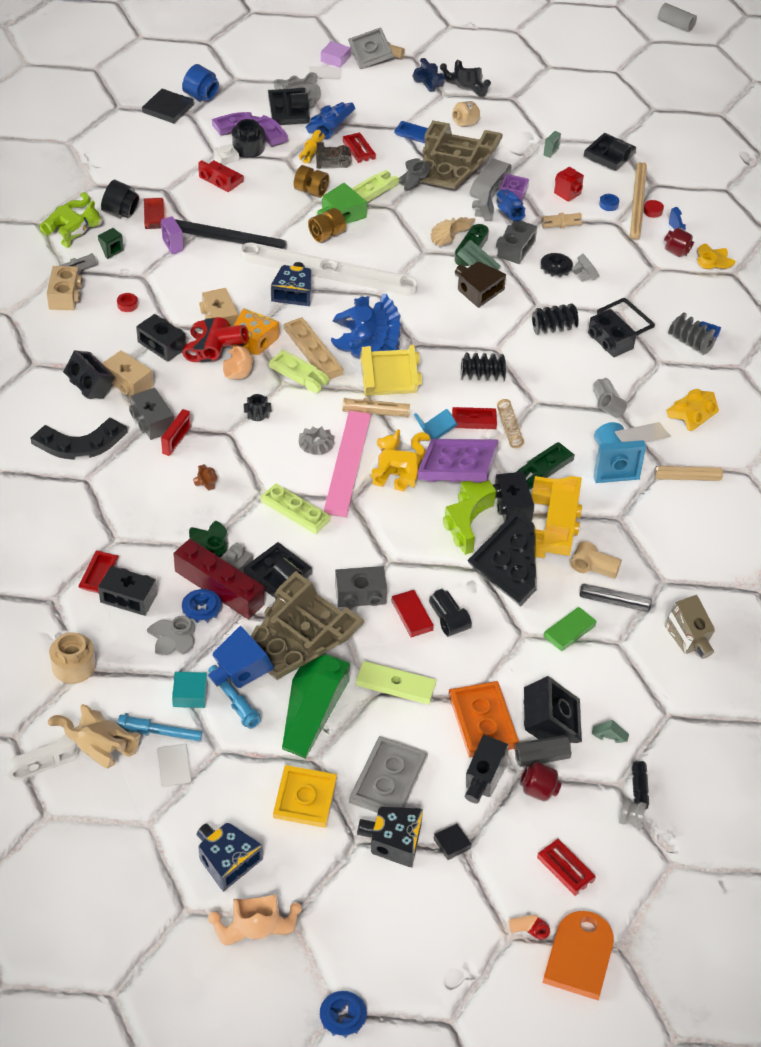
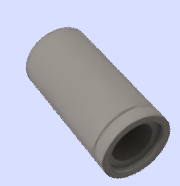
(677, 17)

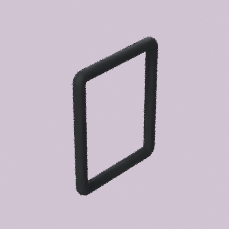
(652, 324)

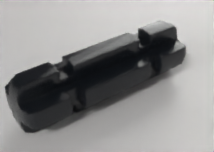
(640, 782)

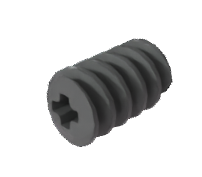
(692, 333)

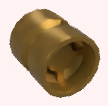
(311, 181)
(326, 224)

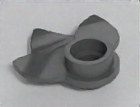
(417, 170)

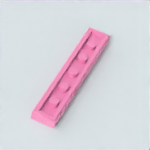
(347, 464)

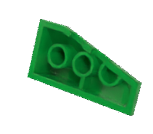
(311, 701)

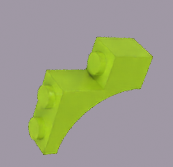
(458, 517)

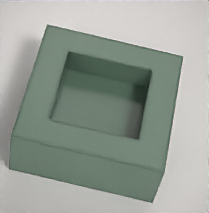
(552, 144)

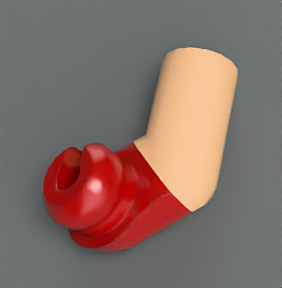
(531, 924)

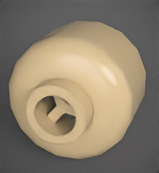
(466, 113)

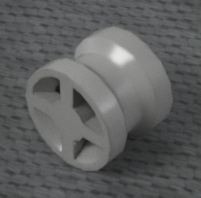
(632, 813)

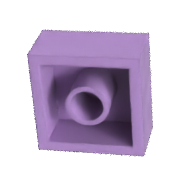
(335, 54)

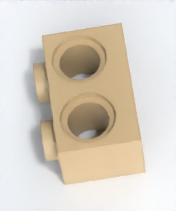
(64, 288)

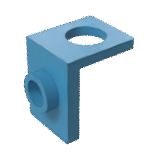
(437, 425)

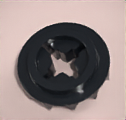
(556, 259)

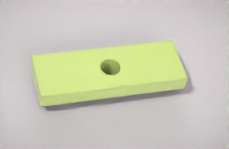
(295, 508)
(396, 682)

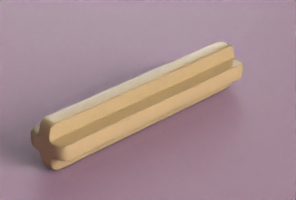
(689, 473)

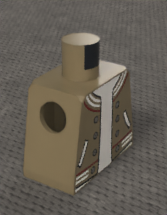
(691, 626)

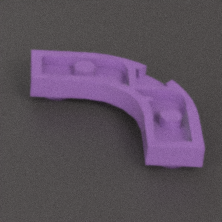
(273, 131)

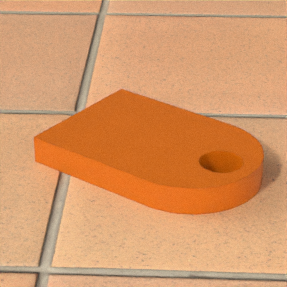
(579, 956)

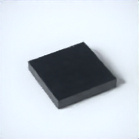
(167, 105)

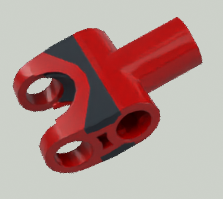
(215, 335)

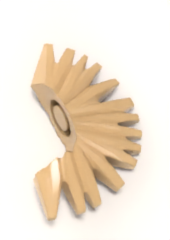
(446, 230)

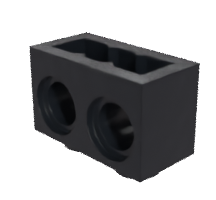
(612, 333)
(88, 374)

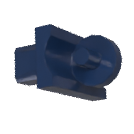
(428, 75)

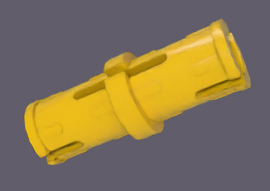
(310, 146)

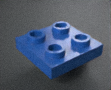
(329, 118)

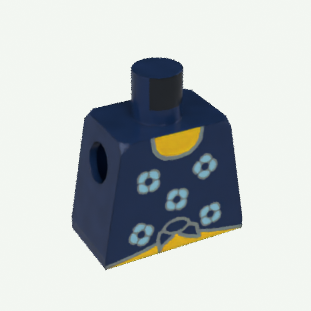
(292, 285)
(227, 853)

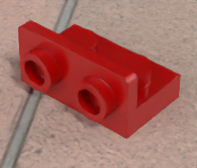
(219, 175)

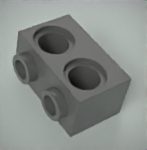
(516, 241)

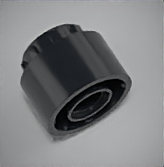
(248, 138)
(119, 199)

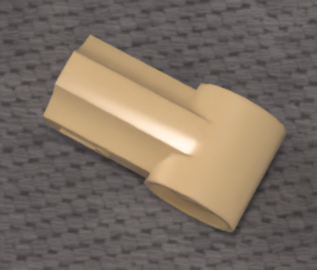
(588, 559)

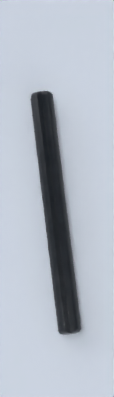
(229, 235)

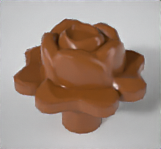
(206, 477)

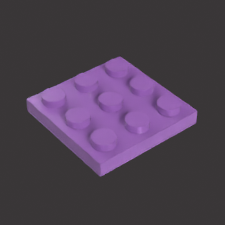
(458, 460)

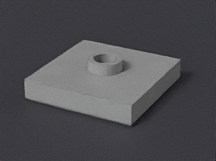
(370, 48)

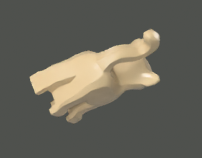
(98, 736)

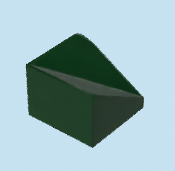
(111, 242)

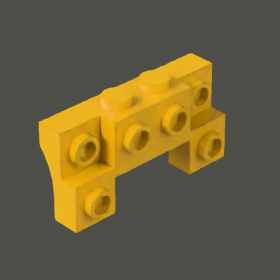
(563, 509)

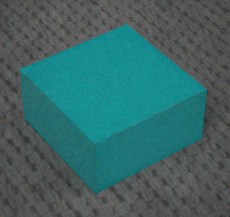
(189, 689)

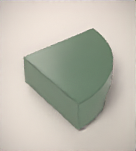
(611, 731)

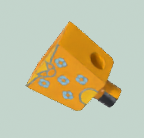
(261, 331)

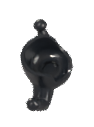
(466, 78)

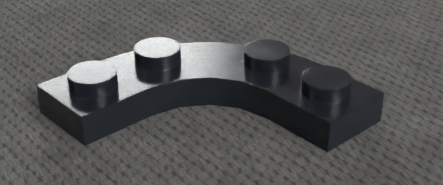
(70, 446)

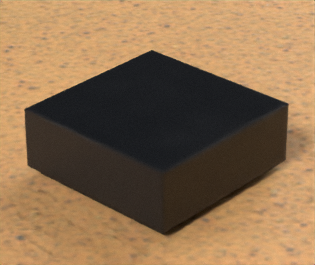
(452, 841)

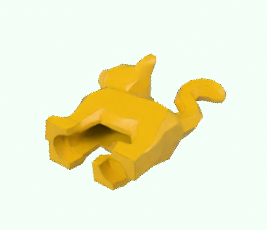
(399, 462)

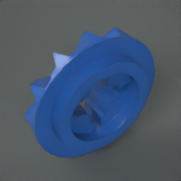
(201, 597)
(337, 1003)

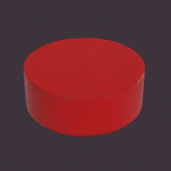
(653, 208)
(127, 302)

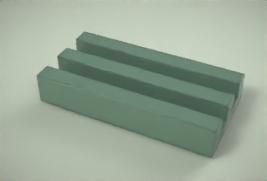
(476, 255)

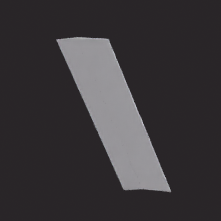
(645, 432)

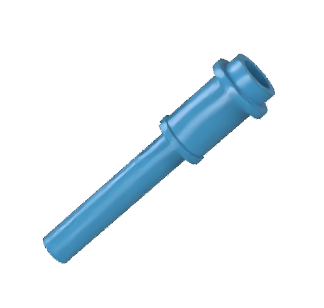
(249, 717)
(145, 726)

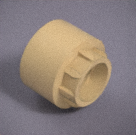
(72, 658)

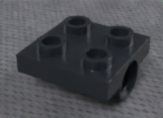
(289, 105)
(610, 151)
(275, 567)

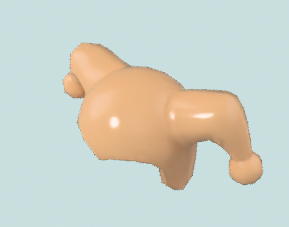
(255, 920)

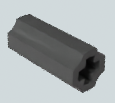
(542, 750)

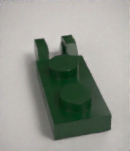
(547, 462)

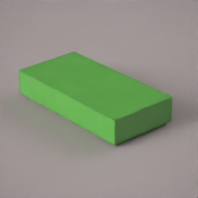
(570, 629)

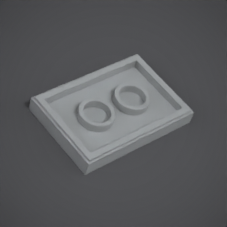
(388, 775)

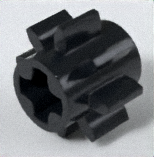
(257, 407)

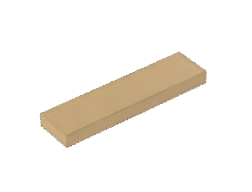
(313, 347)

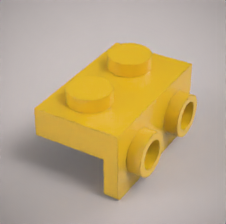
(694, 408)

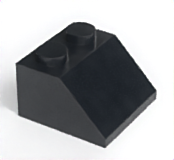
(551, 711)

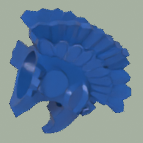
(370, 326)

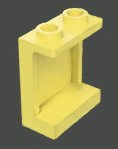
(390, 371)

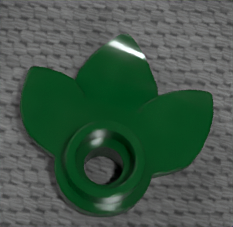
(212, 540)

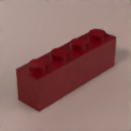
(217, 575)

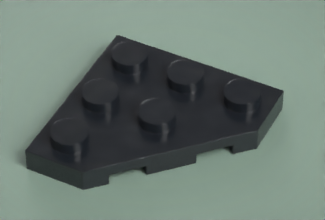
(510, 558)

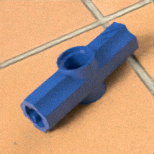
(510, 204)

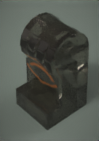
(332, 156)

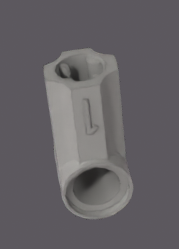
(608, 398)

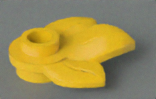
(712, 258)

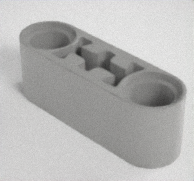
(490, 178)

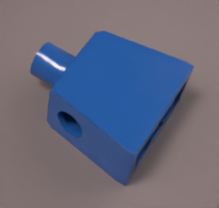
(239, 660)

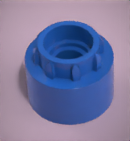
(200, 83)

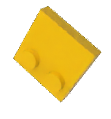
(305, 796)

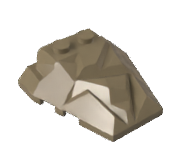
(455, 156)
(301, 626)

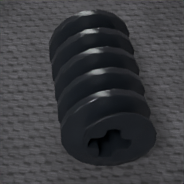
(555, 317)
(483, 366)

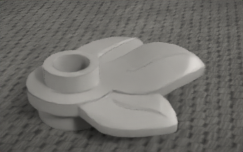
(170, 636)

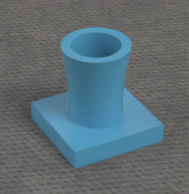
(617, 459)

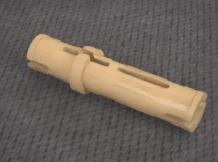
(376, 407)

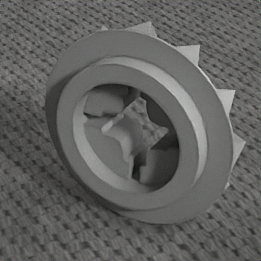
(320, 446)

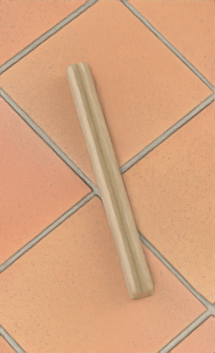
(638, 201)

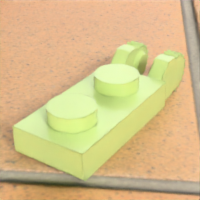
(376, 185)
(299, 371)

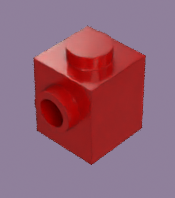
(568, 184)

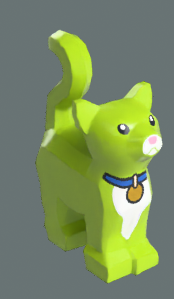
(71, 223)

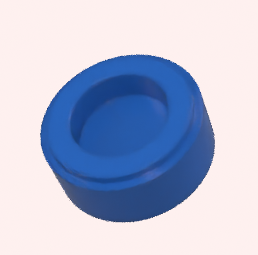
(609, 202)

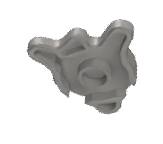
(309, 83)

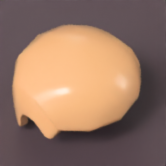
(239, 364)

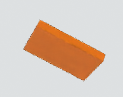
(482, 711)

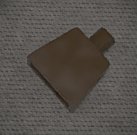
(480, 282)

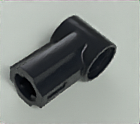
(452, 618)

